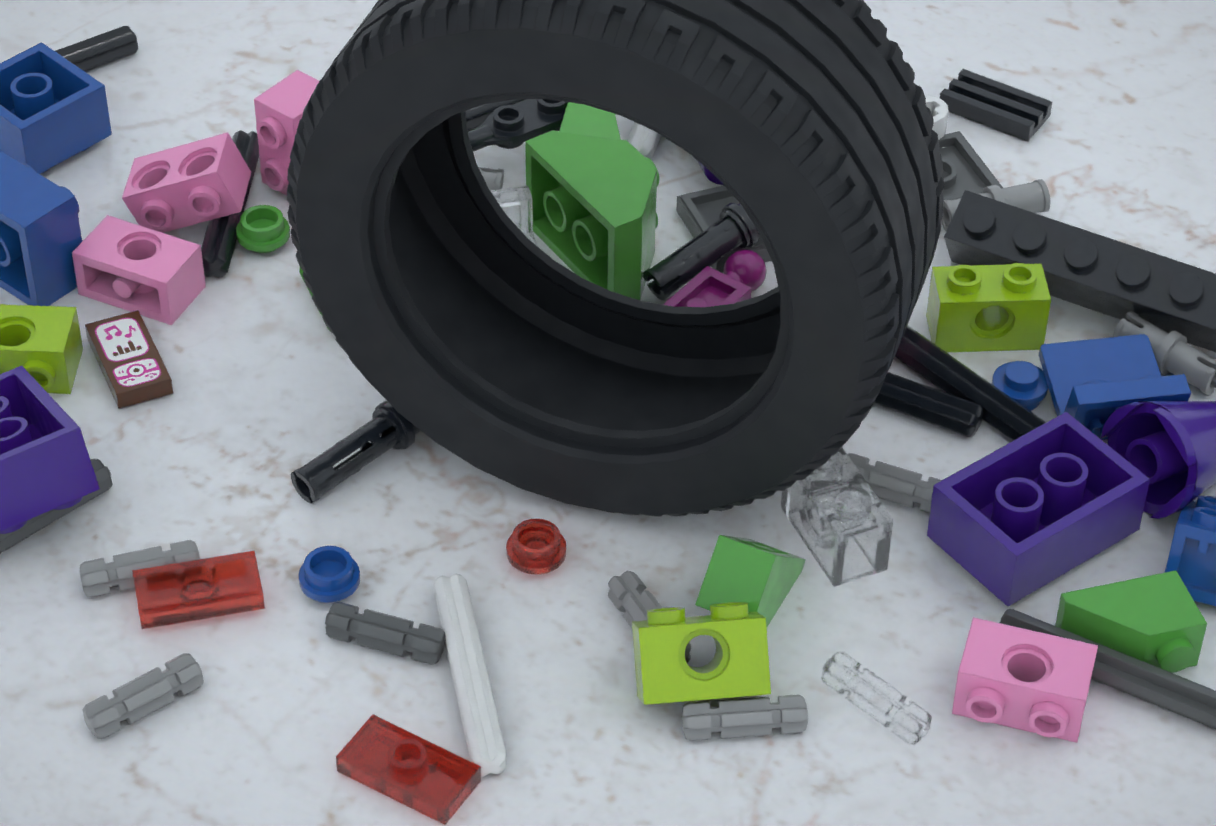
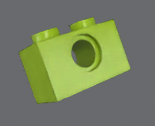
(988, 307)
(43, 342)
(735, 671)

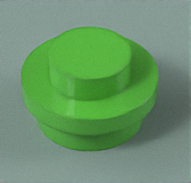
(262, 229)

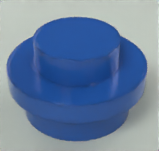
(1021, 382)
(329, 574)

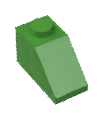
(750, 574)
(1140, 617)

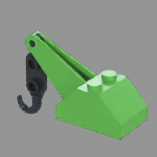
(585, 186)

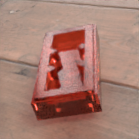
(198, 589)
(408, 769)

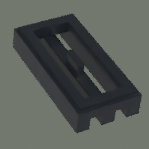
(996, 104)

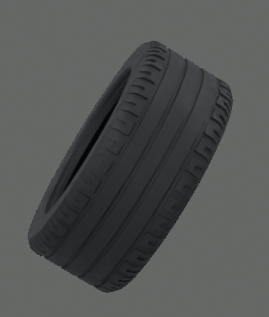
(575, 383)

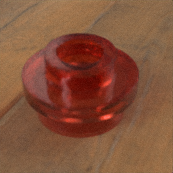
(536, 547)

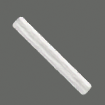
(469, 674)

